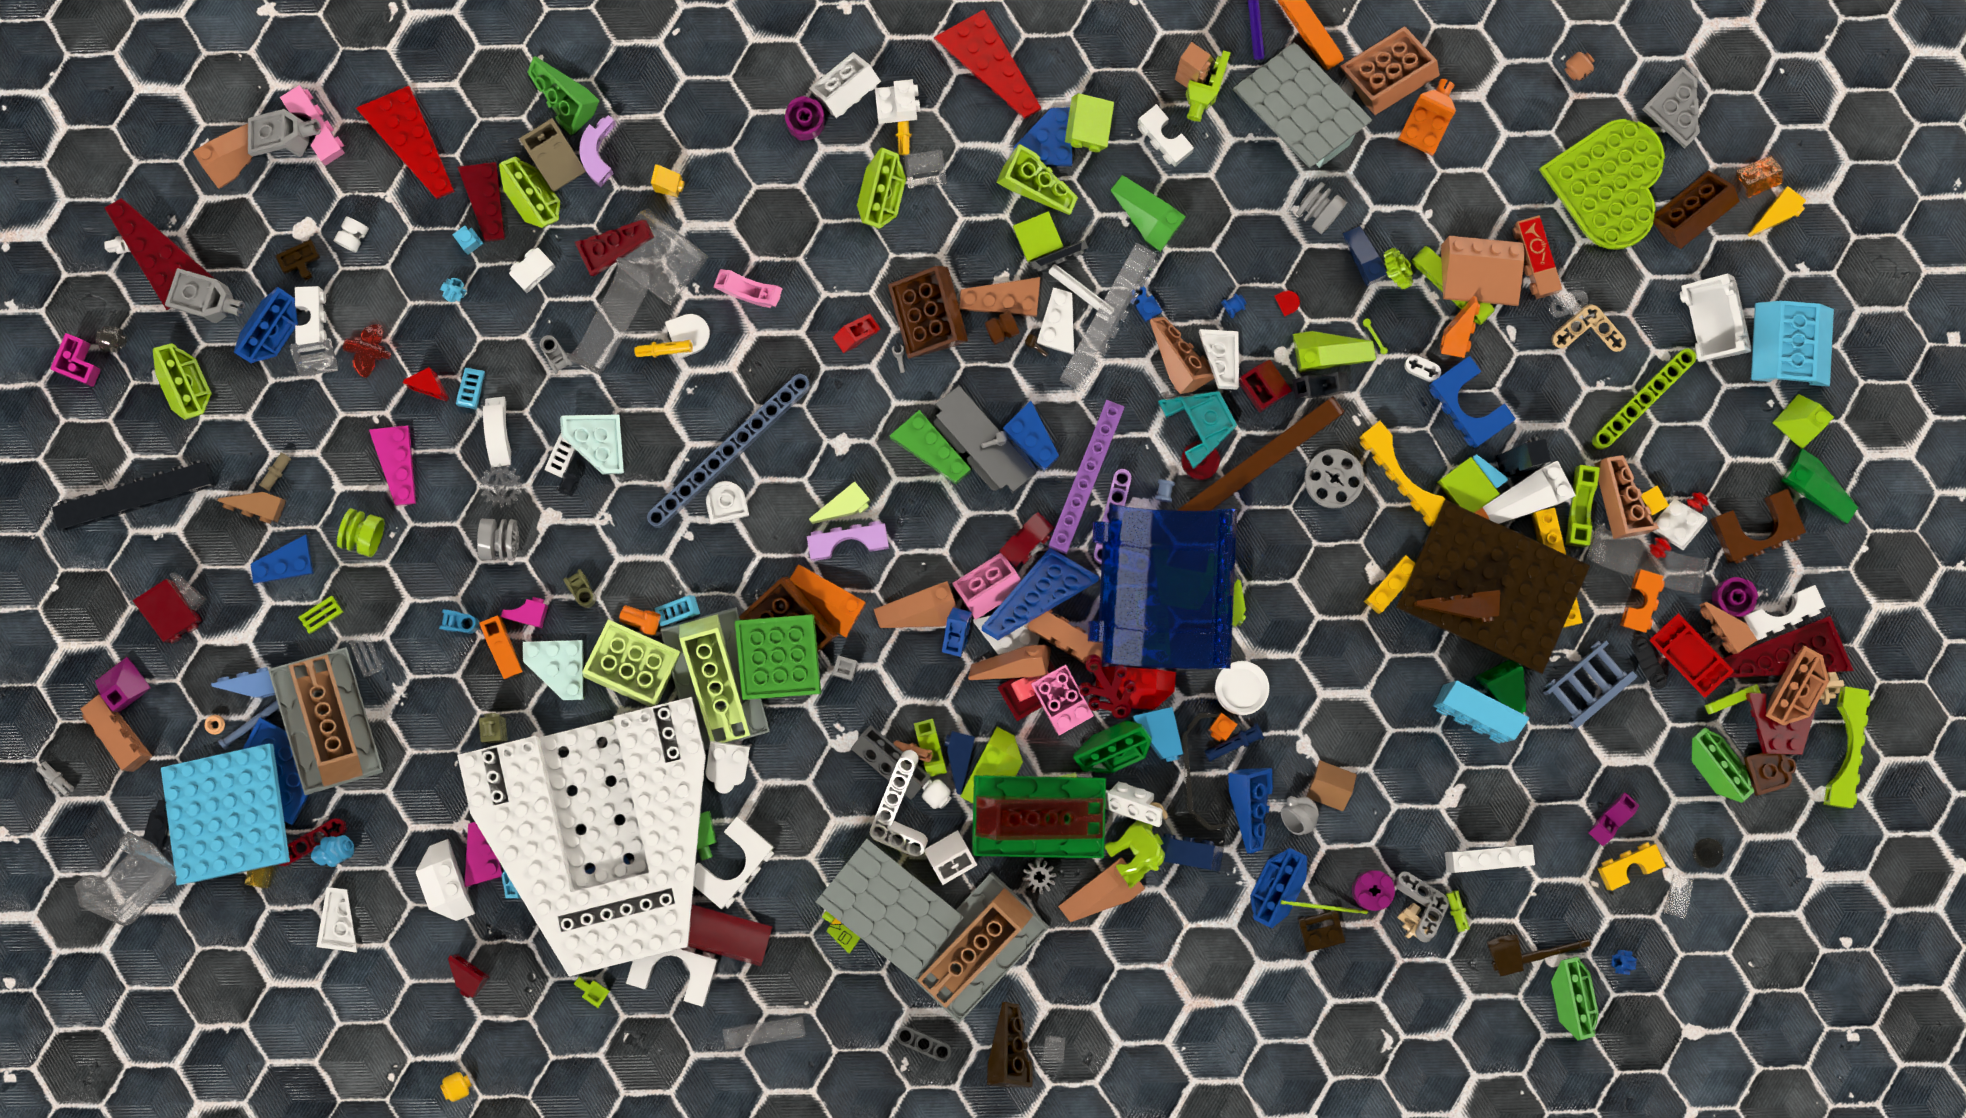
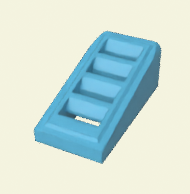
(460, 398)
(1491, 473)
(692, 604)

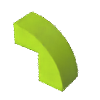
(928, 739)

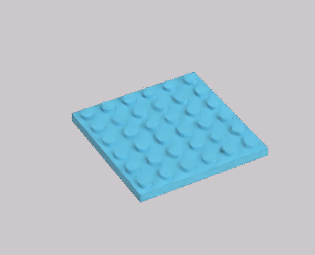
(225, 814)

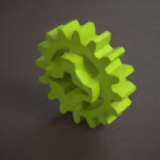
(1398, 268)

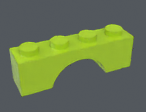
(1579, 521)

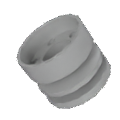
(1321, 207)
(494, 539)

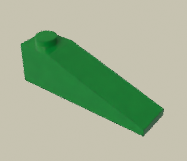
(1816, 483)

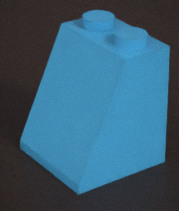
(1163, 731)

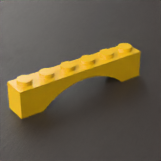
(1380, 444)

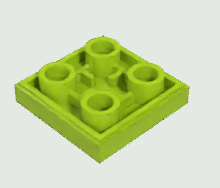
(1038, 236)

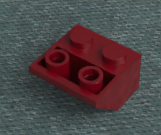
(1264, 385)

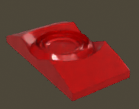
(1691, 655)

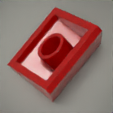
(427, 383)

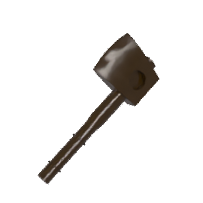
(1508, 957)

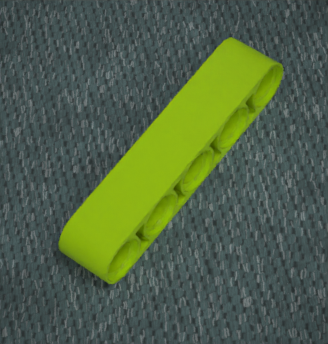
(1431, 266)

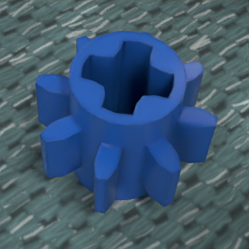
(1623, 962)

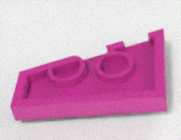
(480, 858)

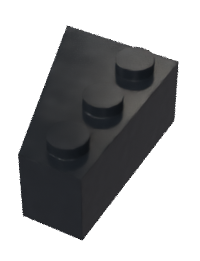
(1525, 458)

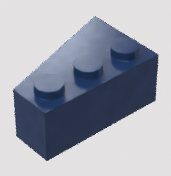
(1192, 854)

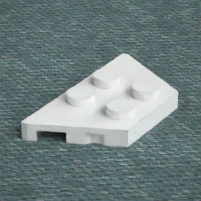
(1012, 641)

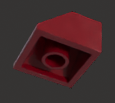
(467, 976)

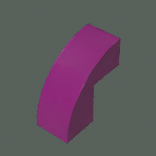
(1614, 817)

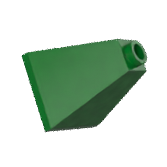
(1505, 684)

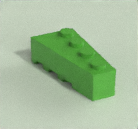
(928, 445)

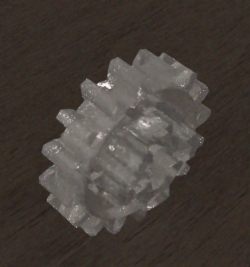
(509, 485)

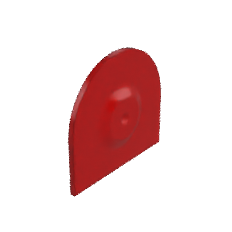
(1288, 302)

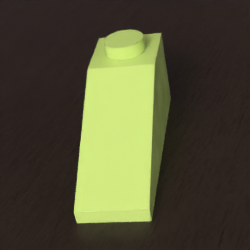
(845, 504)

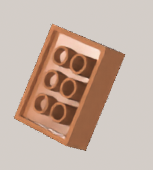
(1390, 70)
(1482, 269)

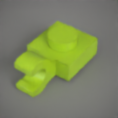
(594, 992)

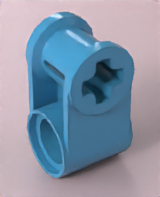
(455, 622)

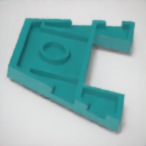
(1209, 417)

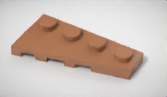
(1016, 296)

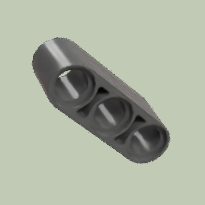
(916, 1035)

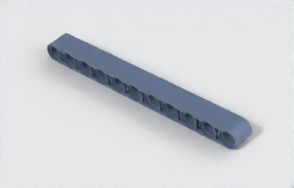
(732, 441)

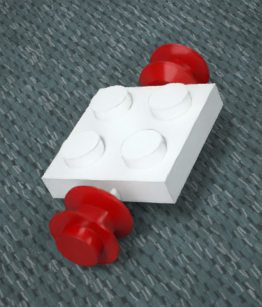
(1679, 524)

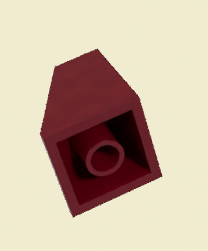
(167, 611)

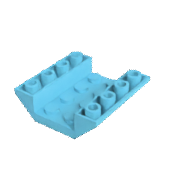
(1792, 342)

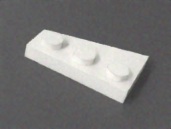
(1058, 323)

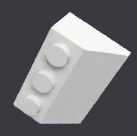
(845, 84)

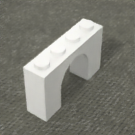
(755, 850)
(1489, 858)
(701, 972)

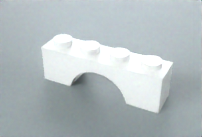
(1803, 603)

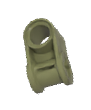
(578, 586)

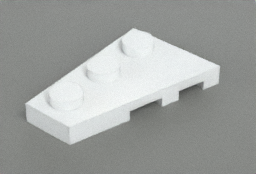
(1223, 356)
(336, 922)

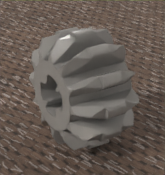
(1035, 882)

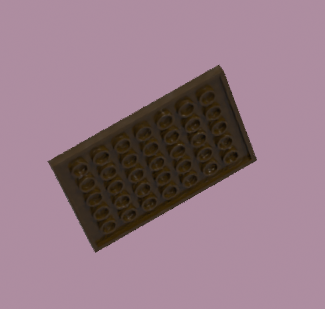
(1478, 555)

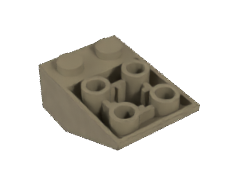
(552, 155)

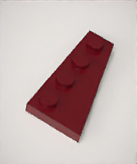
(485, 197)
(604, 249)

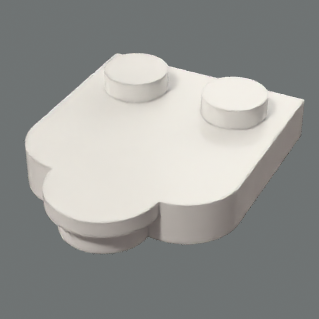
(726, 765)

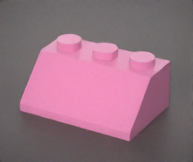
(987, 585)

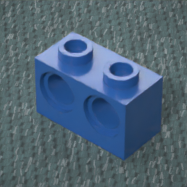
(956, 632)

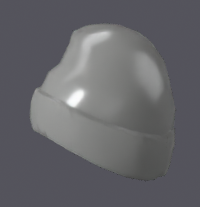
(1300, 815)

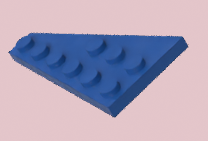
(1043, 588)

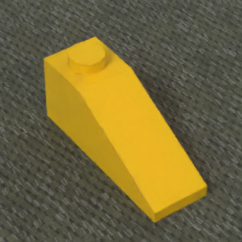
(1782, 209)

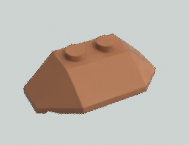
(1798, 688)

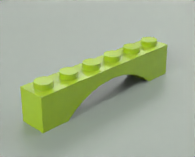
(1841, 789)

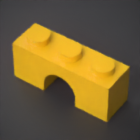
(1391, 585)
(1615, 872)

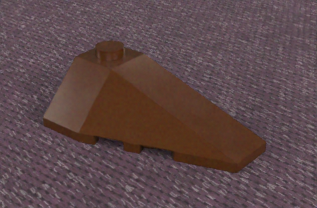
(1474, 606)

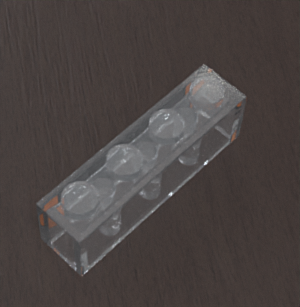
(764, 1032)

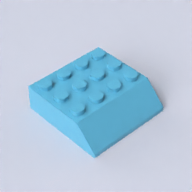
(1479, 711)

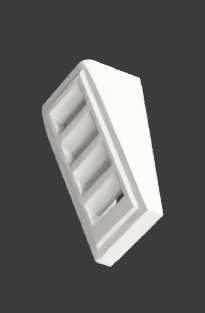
(571, 452)

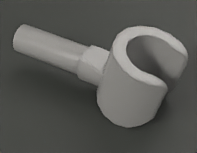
(899, 358)
(1001, 438)

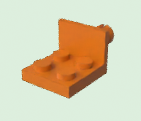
(1429, 119)

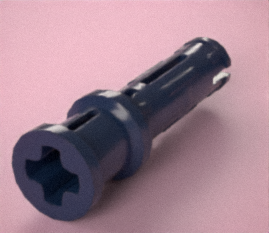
(1243, 738)

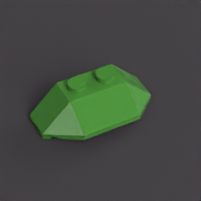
(1720, 766)
(1575, 998)

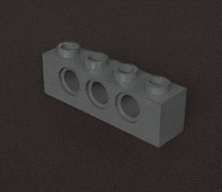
(884, 757)

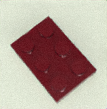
(1022, 708)

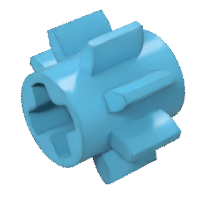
(453, 289)

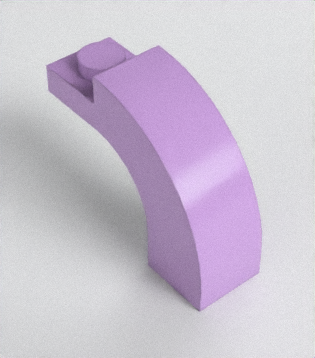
(589, 150)

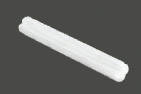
(1075, 286)

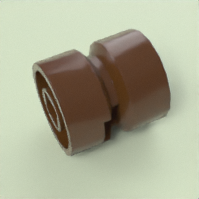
(1002, 328)

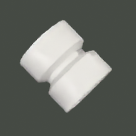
(351, 234)

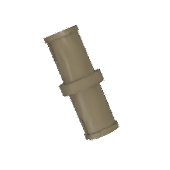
(275, 471)

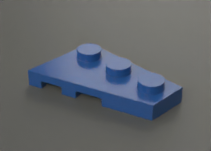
(284, 563)

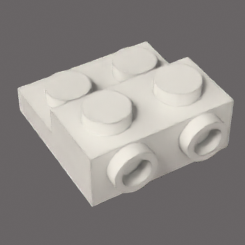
(897, 102)

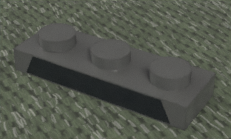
(1059, 256)

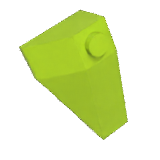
(1030, 177)

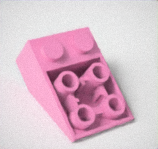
(1061, 700)

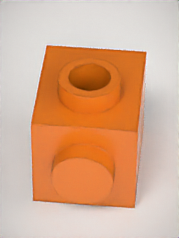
(1222, 727)

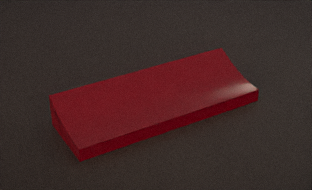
(728, 935)

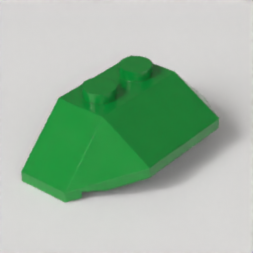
(1114, 748)

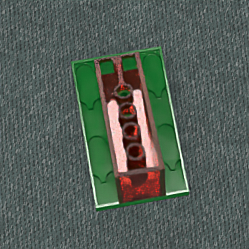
(1038, 816)

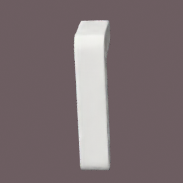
(892, 804)

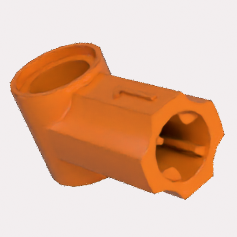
(645, 620)

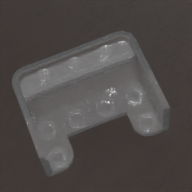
(130, 885)

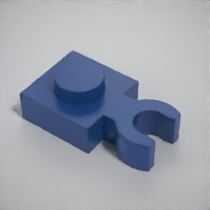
(1148, 306)

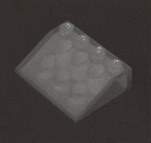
(668, 257)

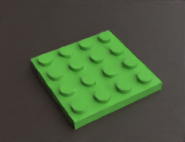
(778, 657)

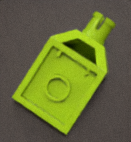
(1204, 96)

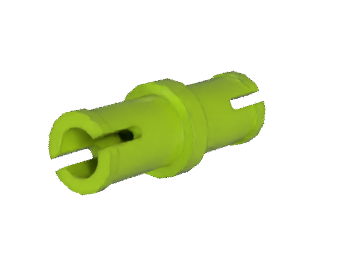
(1458, 911)

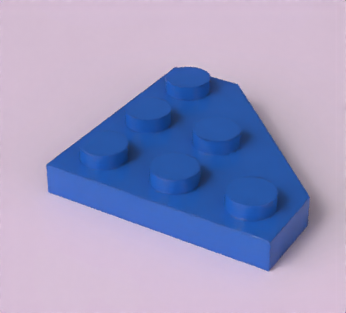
(1048, 138)

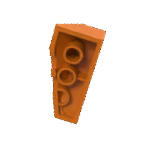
(832, 602)

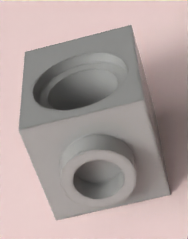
(845, 668)

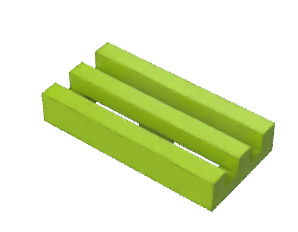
(306, 624)

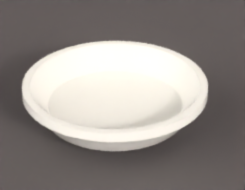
(1242, 688)

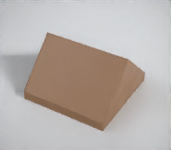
(1331, 785)

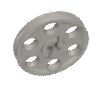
(1333, 488)

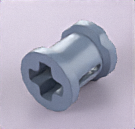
(1164, 490)

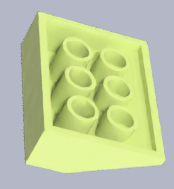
(631, 664)

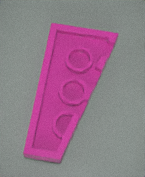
(395, 456)

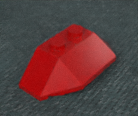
(1152, 686)

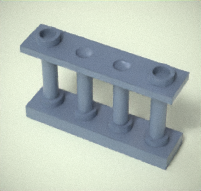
(1593, 704)

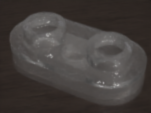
(1567, 303)

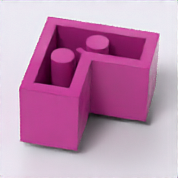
(70, 361)

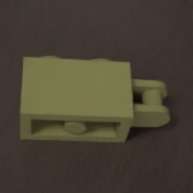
(493, 728)

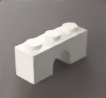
(1174, 149)
(311, 299)

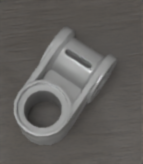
(557, 356)

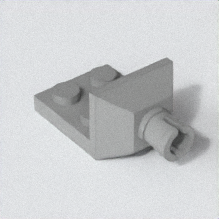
(279, 131)
(202, 296)

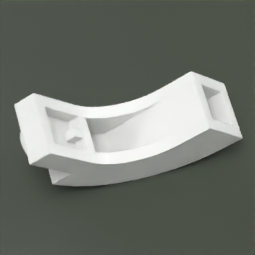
(495, 431)

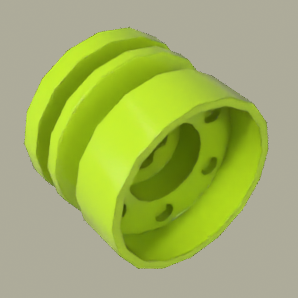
(360, 532)

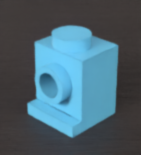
(467, 239)

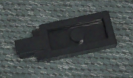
(157, 826)

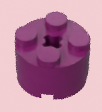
(810, 109)
(1745, 593)
(1384, 887)

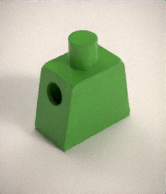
(706, 836)

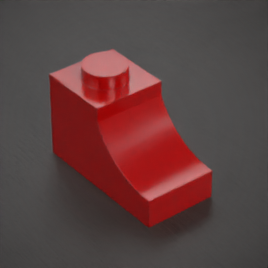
(856, 332)

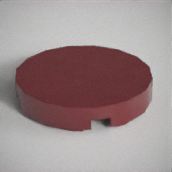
(1205, 469)

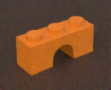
(1649, 585)

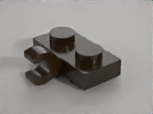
(298, 258)

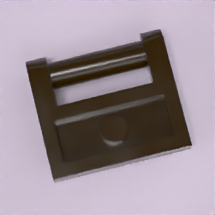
(1323, 936)

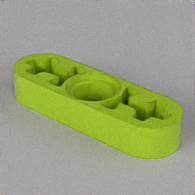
(1731, 699)

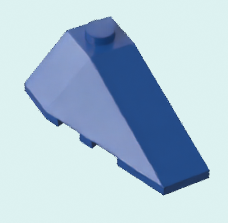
(1249, 798)

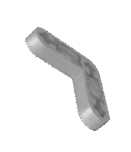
(1429, 901)

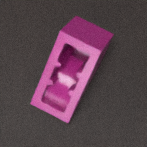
(530, 613)

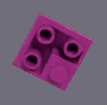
(122, 685)

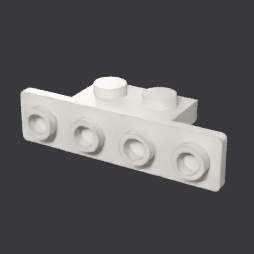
(1133, 803)

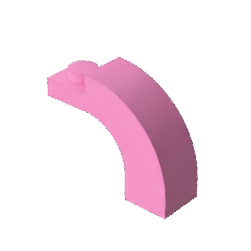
(747, 290)

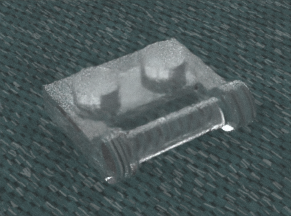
(925, 163)
(316, 362)

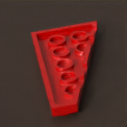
(986, 56)
(403, 128)

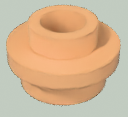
(209, 724)

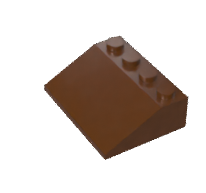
(928, 312)
(788, 600)

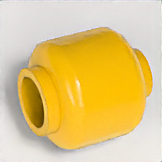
(455, 1086)

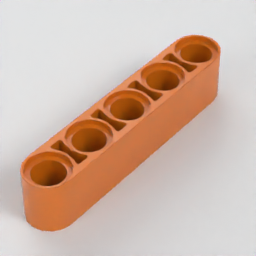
(1312, 32)

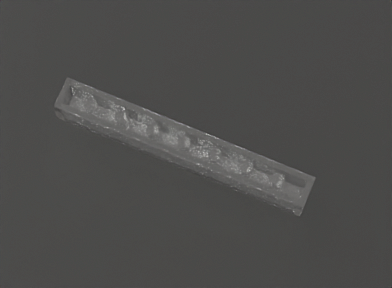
(1108, 316)

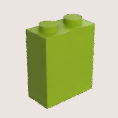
(1089, 122)
(1468, 486)

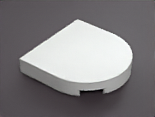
(689, 328)
(726, 502)

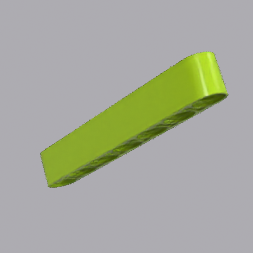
(1650, 392)

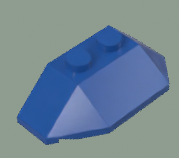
(268, 327)
(1279, 881)

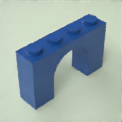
(1475, 429)

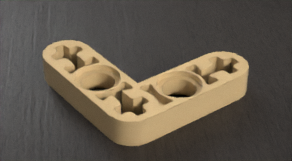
(1594, 323)

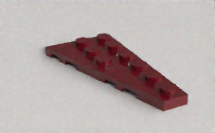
(151, 248)
(1775, 654)

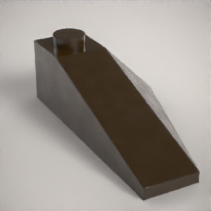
(1008, 1056)

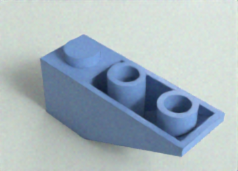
(254, 685)

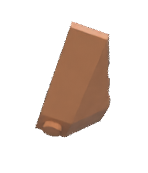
(225, 156)
(1021, 662)

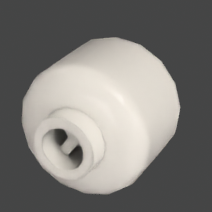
(936, 794)

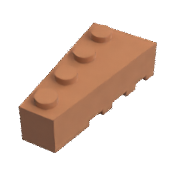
(1623, 499)
(1064, 636)

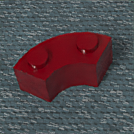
(1033, 532)

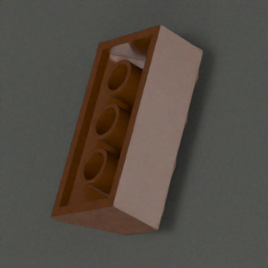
(1695, 209)

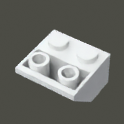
(950, 857)

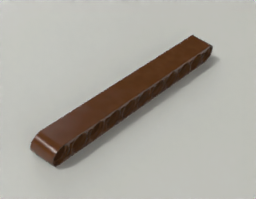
(1265, 457)

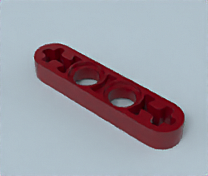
(310, 842)

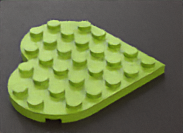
(1608, 182)

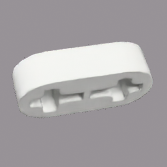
(1421, 373)

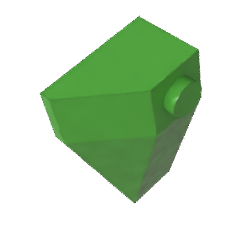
(568, 98)

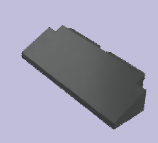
(967, 429)

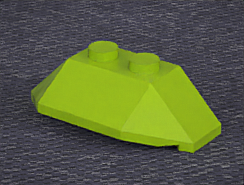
(881, 189)
(529, 192)
(181, 381)
(999, 758)

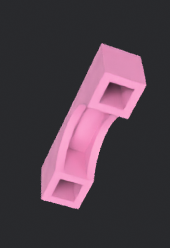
(325, 144)

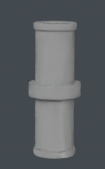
(55, 778)

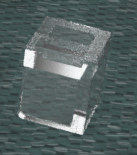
(1054, 1048)

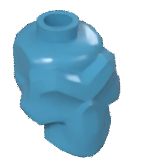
(333, 850)

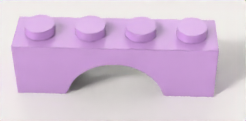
(872, 536)

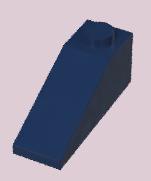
(1365, 256)
(959, 754)

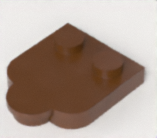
(1769, 772)

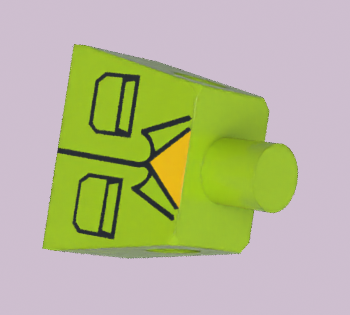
(841, 933)

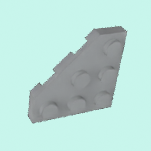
(1677, 108)

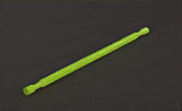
(1324, 907)

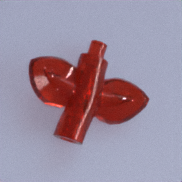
(367, 349)

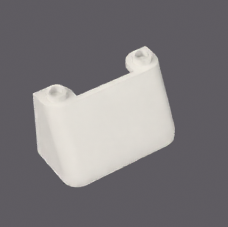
(1716, 317)

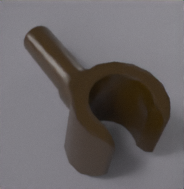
(1031, 342)

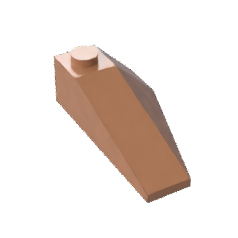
(1182, 363)
(920, 609)
(1101, 893)

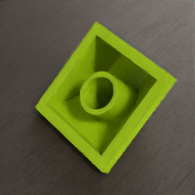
(1802, 420)
(1238, 605)

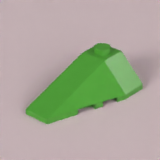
(1150, 214)

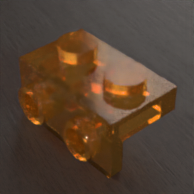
(1760, 176)

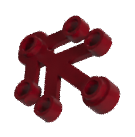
(1108, 690)

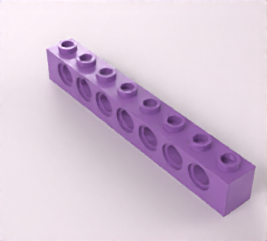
(1086, 477)

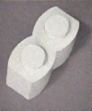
(531, 269)

